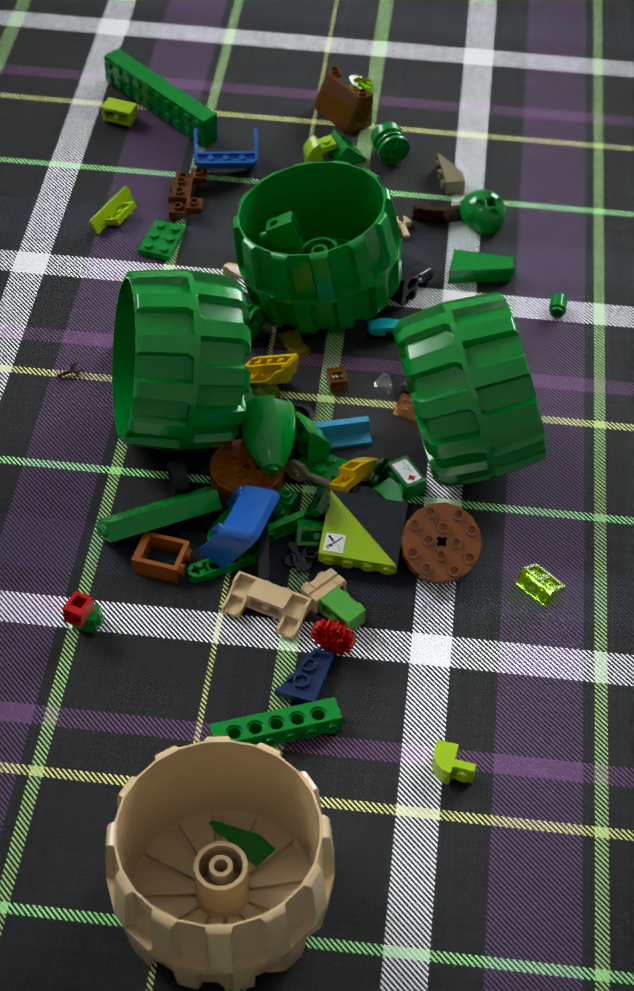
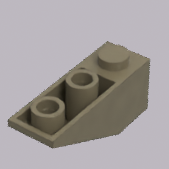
(450, 176)

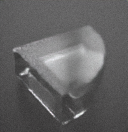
(384, 382)

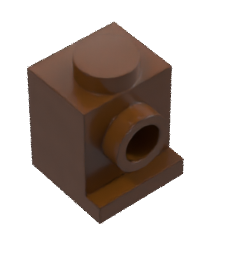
(339, 384)

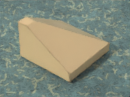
(231, 269)

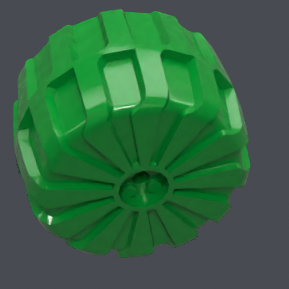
(346, 254)
(180, 359)
(471, 389)

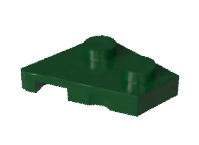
(319, 503)

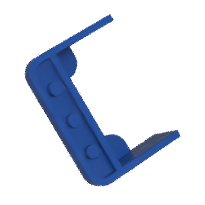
(226, 159)
(243, 524)

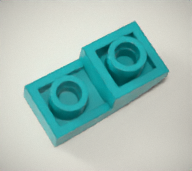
(381, 326)

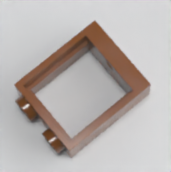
(160, 570)

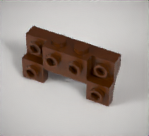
(182, 193)

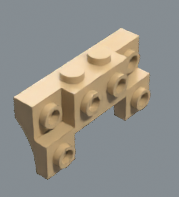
(267, 599)

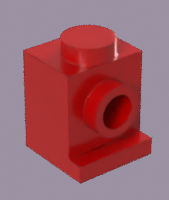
(78, 609)

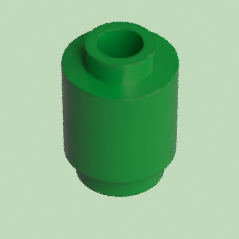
(558, 305)

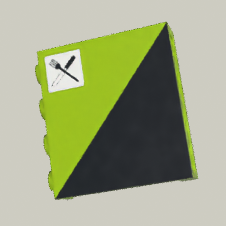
(362, 532)

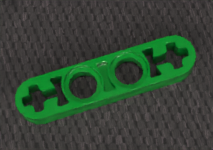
(212, 573)

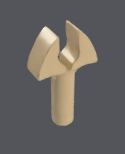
(403, 226)

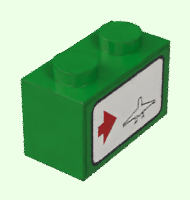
(407, 476)

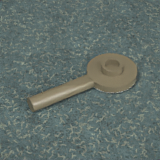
(299, 472)

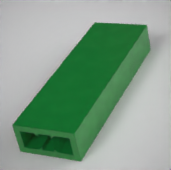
(158, 514)

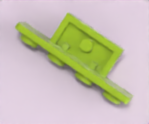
(114, 211)

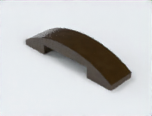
(440, 214)

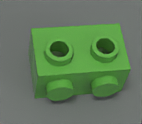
(341, 607)

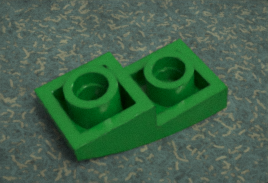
(288, 501)

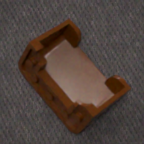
(341, 105)

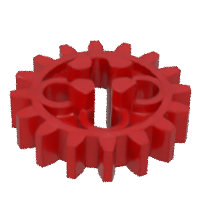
(333, 636)

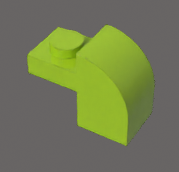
(314, 148)
(447, 766)

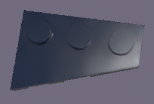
(308, 680)

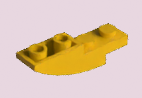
(352, 473)

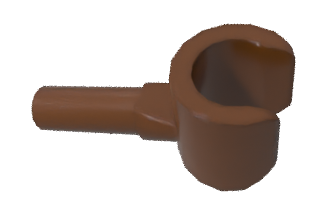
(70, 370)

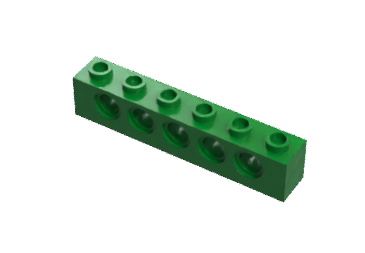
(285, 720)

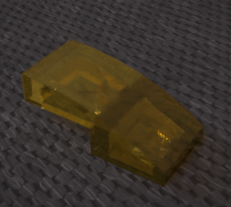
(293, 343)

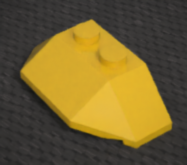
(272, 369)

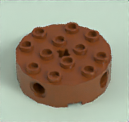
(234, 467)
(436, 562)

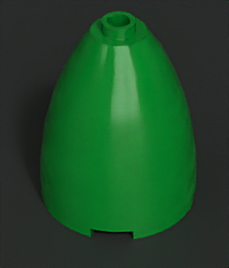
(269, 432)

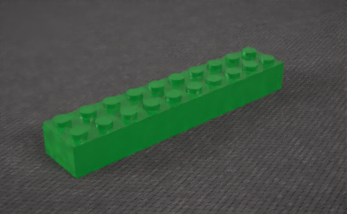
(161, 97)

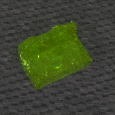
(539, 583)

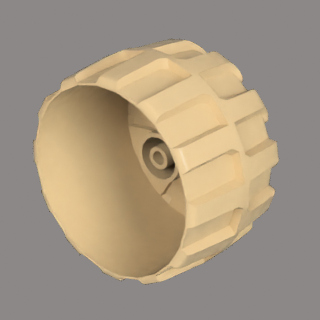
(197, 896)

